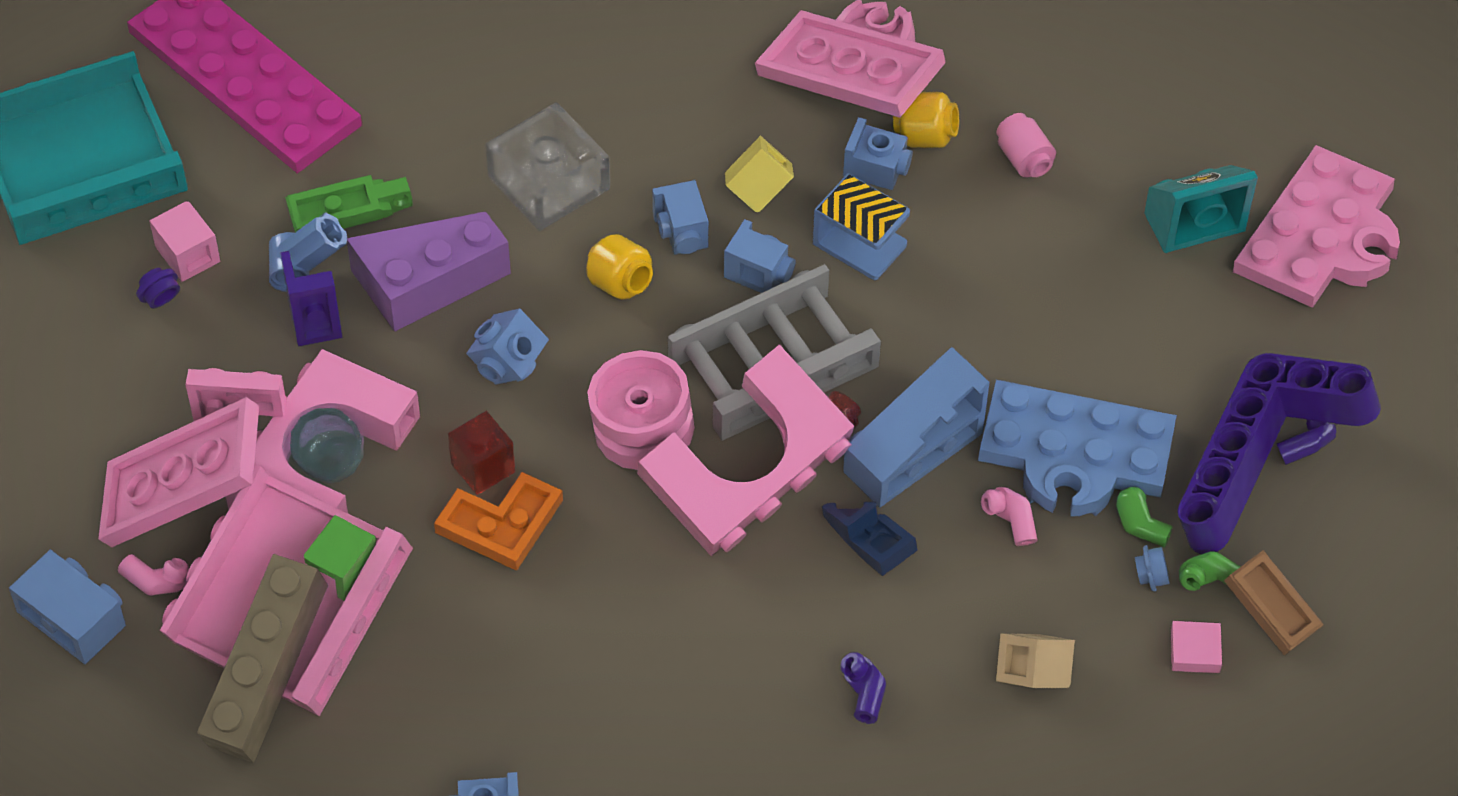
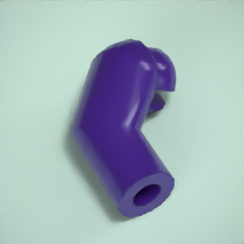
(1307, 443)
(867, 683)

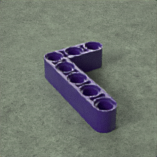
(1263, 398)

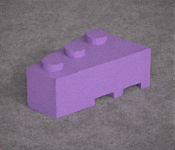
(428, 265)

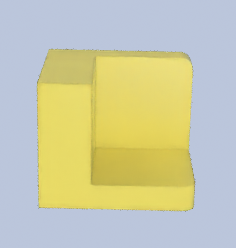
(759, 174)

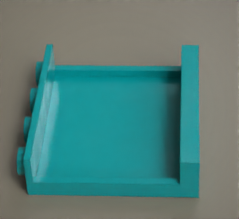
(82, 149)

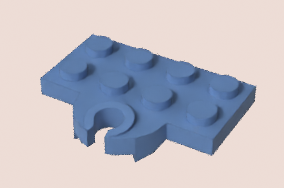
(1076, 445)

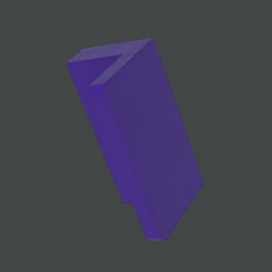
(312, 304)

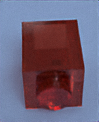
(481, 452)

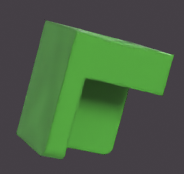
(341, 553)

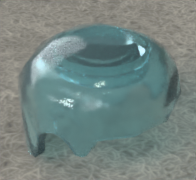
(327, 445)

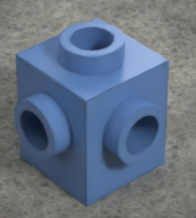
(507, 347)

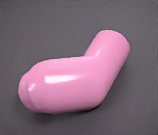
(1014, 509)
(155, 581)

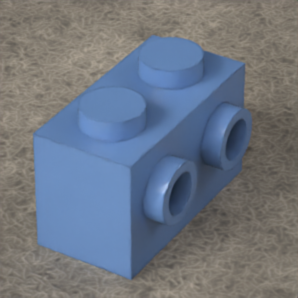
(68, 605)

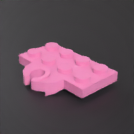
(854, 57)
(1323, 230)

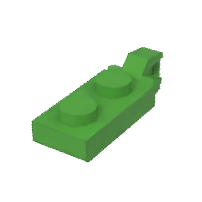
(350, 201)

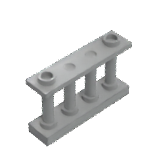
(828, 369)

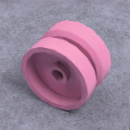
(638, 404)

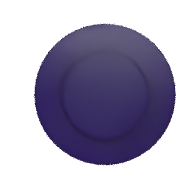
(158, 287)

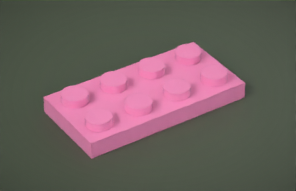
(179, 472)

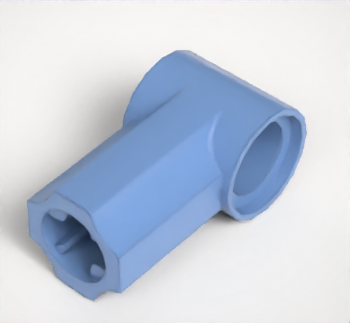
(306, 247)

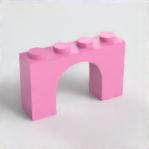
(373, 402)
(719, 508)

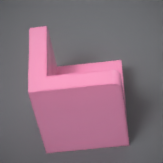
(185, 241)

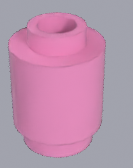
(1025, 145)

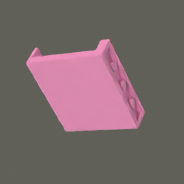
(224, 581)

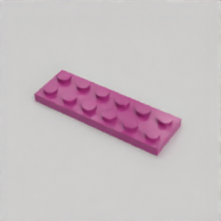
(247, 78)

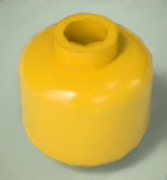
(929, 121)
(619, 267)

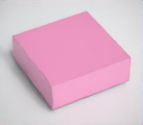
(1196, 647)

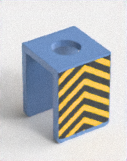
(860, 226)

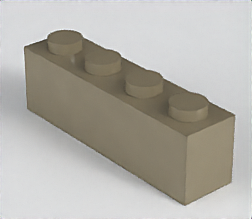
(263, 658)

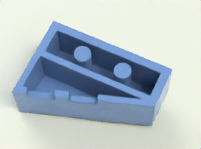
(919, 429)

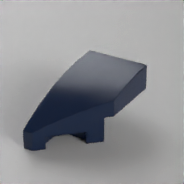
(871, 535)

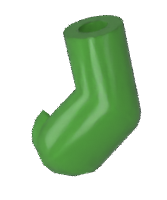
(1137, 520)
(1205, 569)

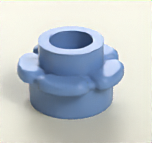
(1152, 567)

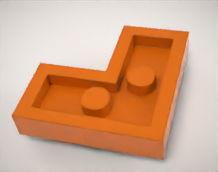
(502, 531)

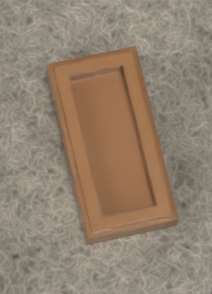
(1273, 602)

